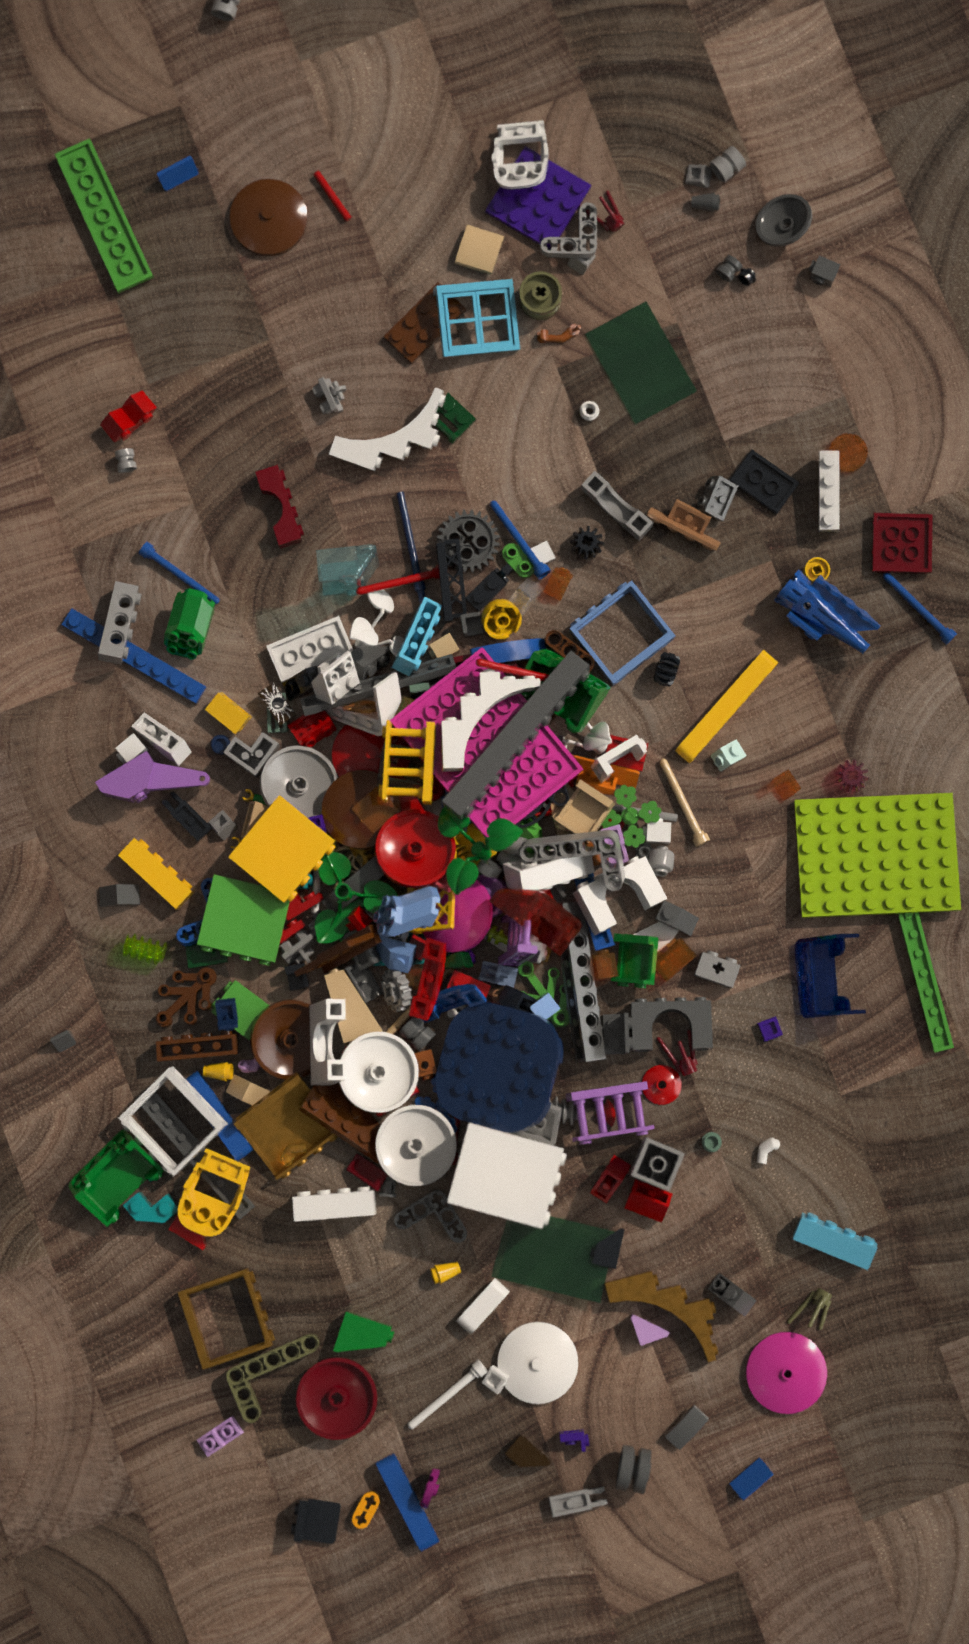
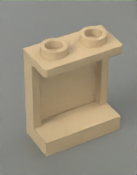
(584, 810)

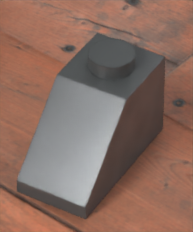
(677, 918)

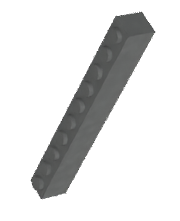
(516, 735)

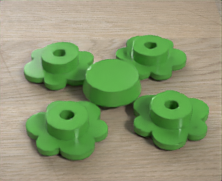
(631, 815)

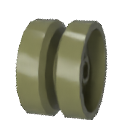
(537, 306)

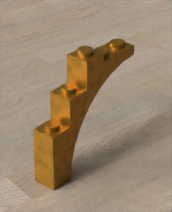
(695, 1314)

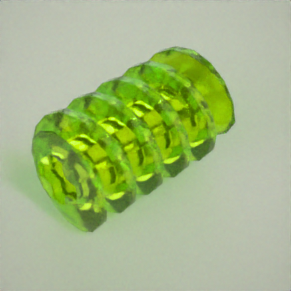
(144, 949)

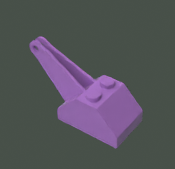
(142, 775)

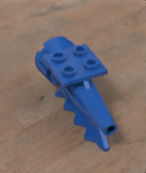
(827, 613)

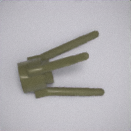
(821, 1300)

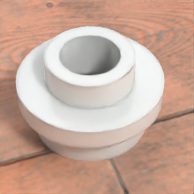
(586, 405)

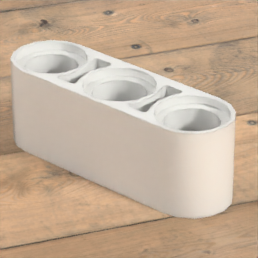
(482, 1306)

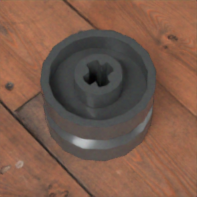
(633, 1469)

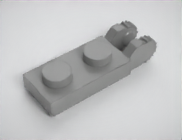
(575, 1501)

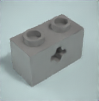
(726, 977)

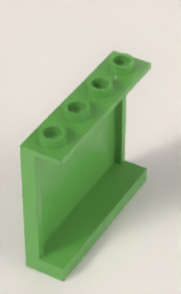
(242, 921)

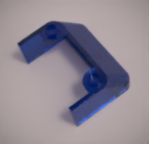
(818, 978)

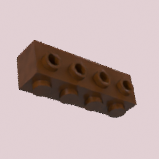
(194, 1048)

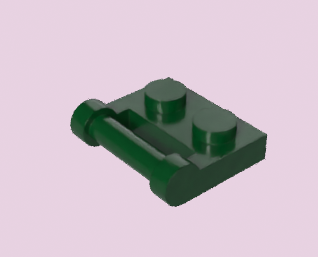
(457, 416)

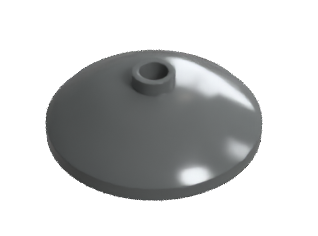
(784, 220)

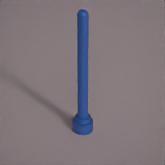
(148, 551)
(540, 569)
(945, 633)

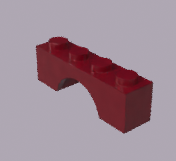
(272, 484)

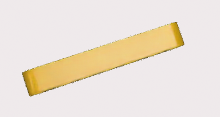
(726, 706)

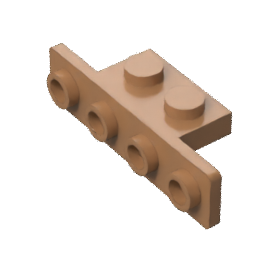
(687, 521)

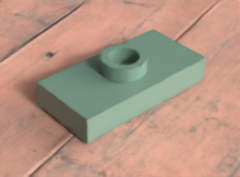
(418, 689)

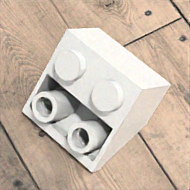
(336, 679)

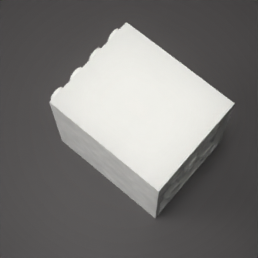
(506, 1176)

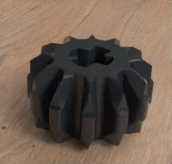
(589, 536)
(666, 669)

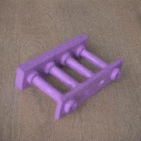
(518, 944)
(598, 1096)

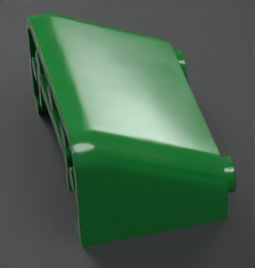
(584, 702)
(113, 1176)

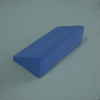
(177, 173)
(751, 1478)

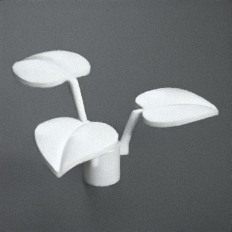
(363, 631)
(595, 740)

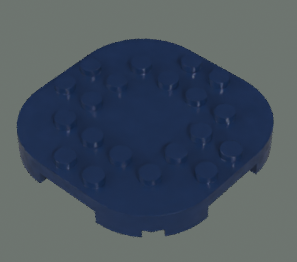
(498, 1067)

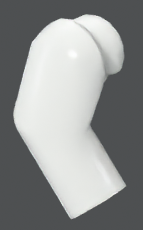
(766, 1147)

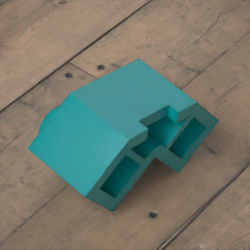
(143, 1210)

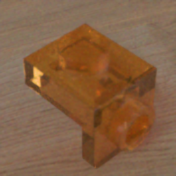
(558, 583)

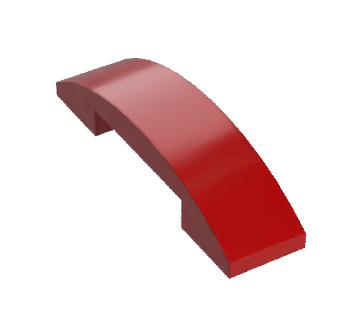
(431, 979)

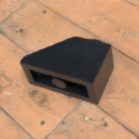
(516, 999)
(608, 1250)

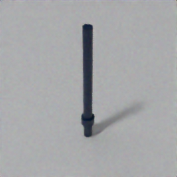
(419, 586)

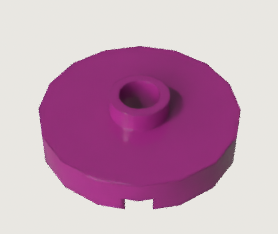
(431, 1488)

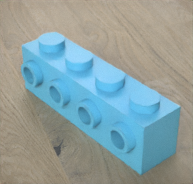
(416, 637)
(835, 1240)

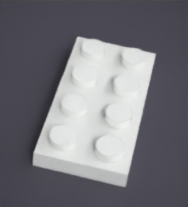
(309, 648)

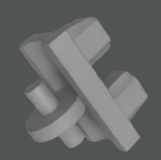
(333, 394)
(301, 950)

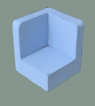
(545, 1006)

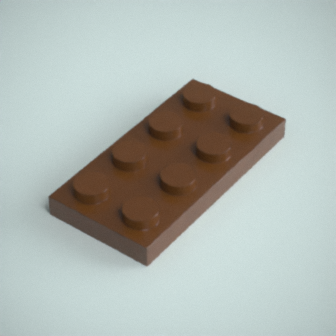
(420, 326)

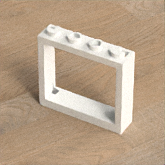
(195, 1098)

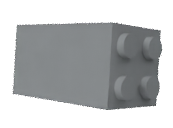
(656, 1163)

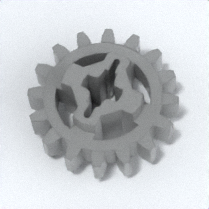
(396, 990)

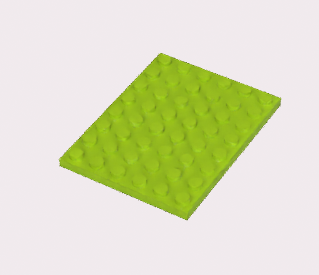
(877, 855)

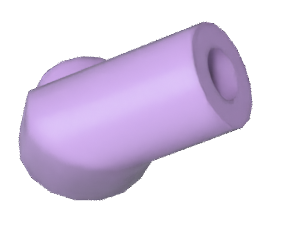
(248, 1066)

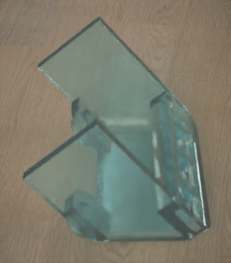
(346, 568)

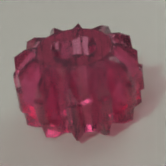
(849, 769)

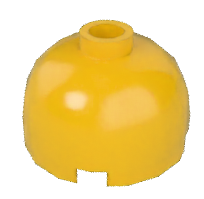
(501, 618)

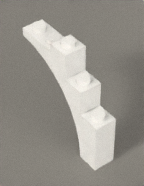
(419, 432)
(472, 708)

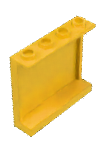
(283, 849)

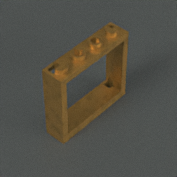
(195, 1330)

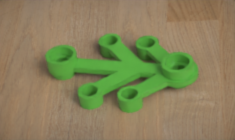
(550, 989)

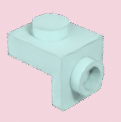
(728, 755)

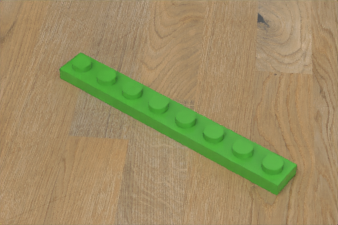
(925, 981)

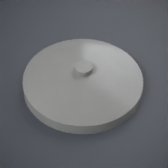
(299, 777)

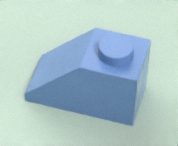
(396, 954)

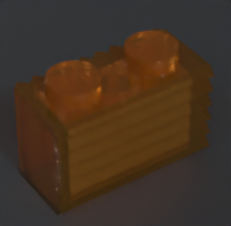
(673, 959)

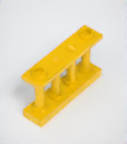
(426, 753)

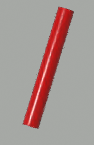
(332, 196)

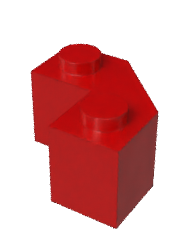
(124, 420)

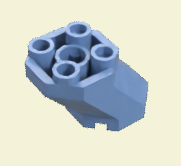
(407, 912)

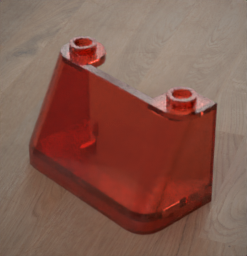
(548, 918)

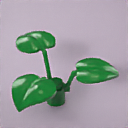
(462, 873)
(332, 926)

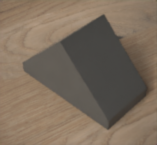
(119, 895)

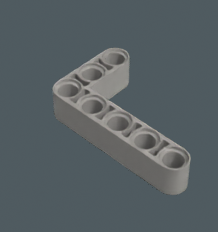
(580, 849)

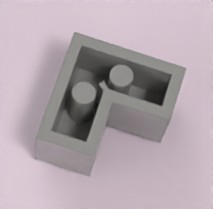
(252, 758)

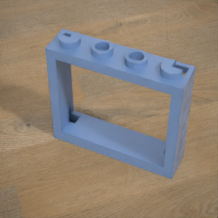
(607, 602)

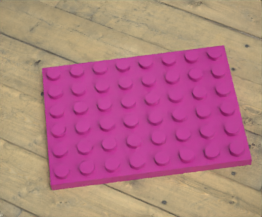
(533, 776)

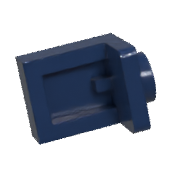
(227, 1014)

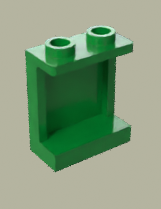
(636, 960)

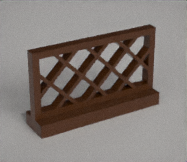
(343, 951)

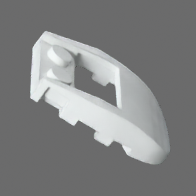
(520, 174)

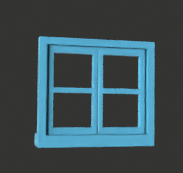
(475, 289)

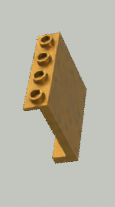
(277, 1123)

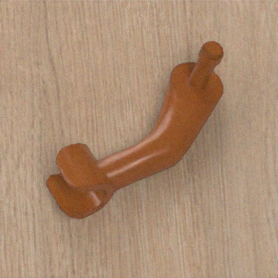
(544, 337)

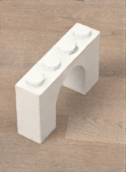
(592, 896)
(323, 1018)

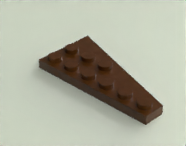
(337, 1114)

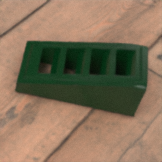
(458, 960)

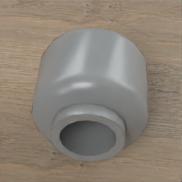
(661, 861)

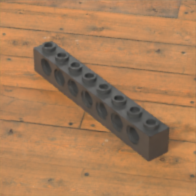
(575, 993)

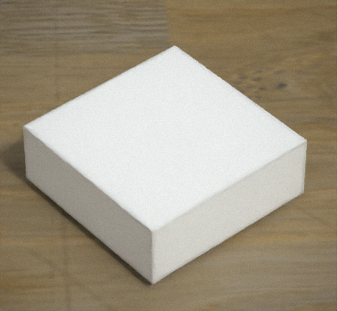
(543, 552)
(495, 1379)

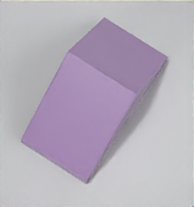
(646, 1331)

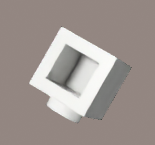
(130, 749)
(658, 832)

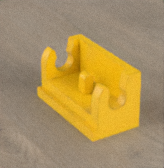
(228, 712)

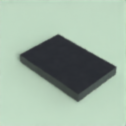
(764, 482)

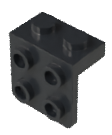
(316, 1520)

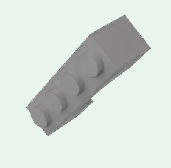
(604, 496)

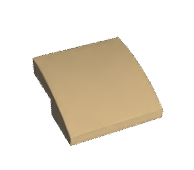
(479, 249)

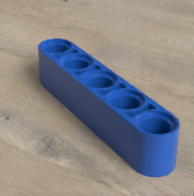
(230, 1135)
(407, 1502)

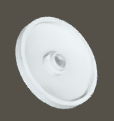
(379, 1072)
(416, 1145)
(538, 1362)

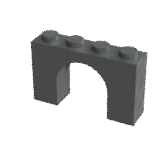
(696, 1012)

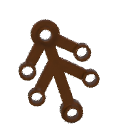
(188, 995)

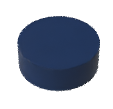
(219, 744)

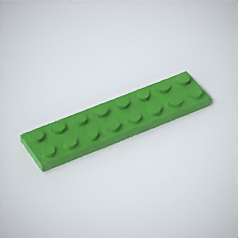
(104, 215)

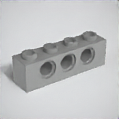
(121, 594)

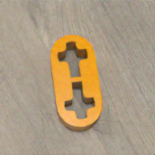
(370, 1512)

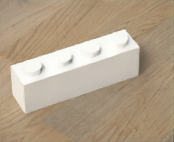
(828, 491)

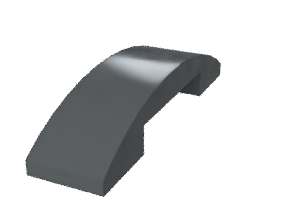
(369, 872)

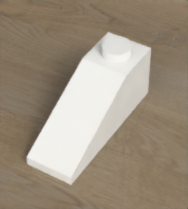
(162, 739)

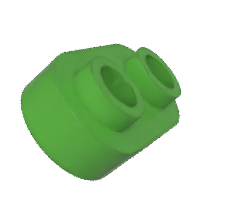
(517, 560)

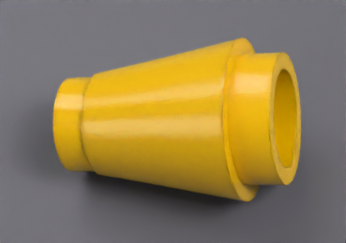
(219, 1071)
(444, 1272)

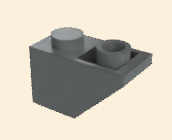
(370, 659)
(732, 1294)

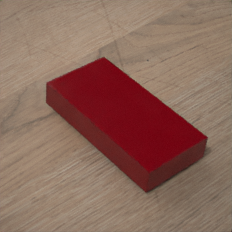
(367, 1172)

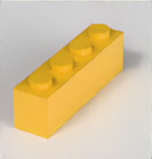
(157, 875)

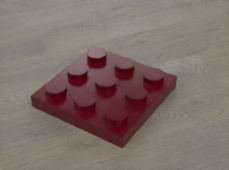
(902, 543)

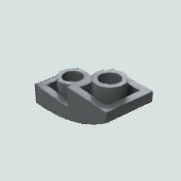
(687, 1427)

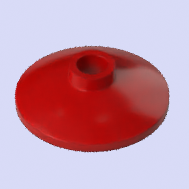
(671, 1090)

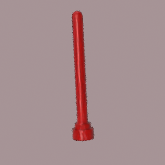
(434, 573)
(510, 669)

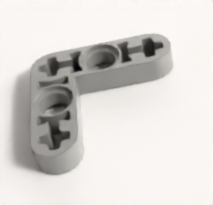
(578, 243)

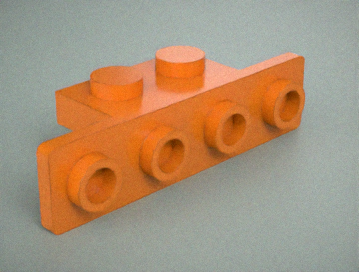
(620, 776)

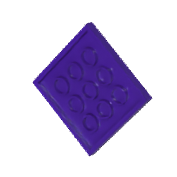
(543, 208)

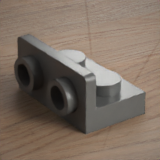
(717, 497)

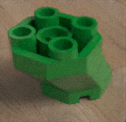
(189, 624)

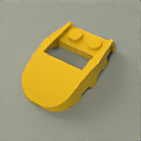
(204, 1213)

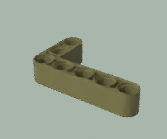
(265, 1366)

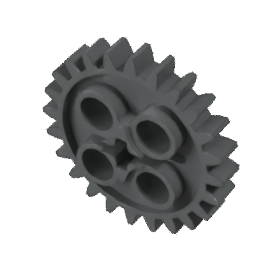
(482, 531)

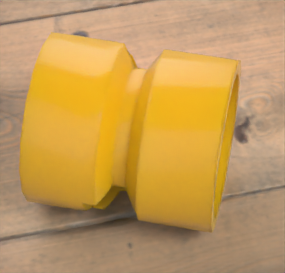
(816, 567)

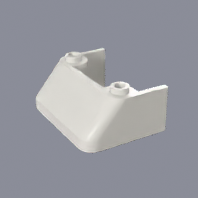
(387, 701)

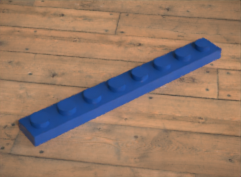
(138, 658)

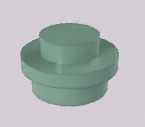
(711, 1142)

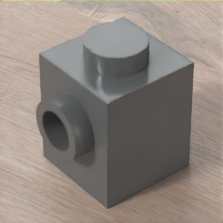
(823, 271)

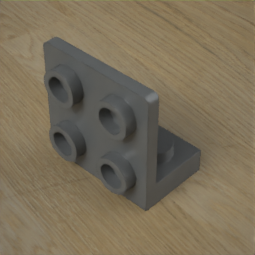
(616, 1033)

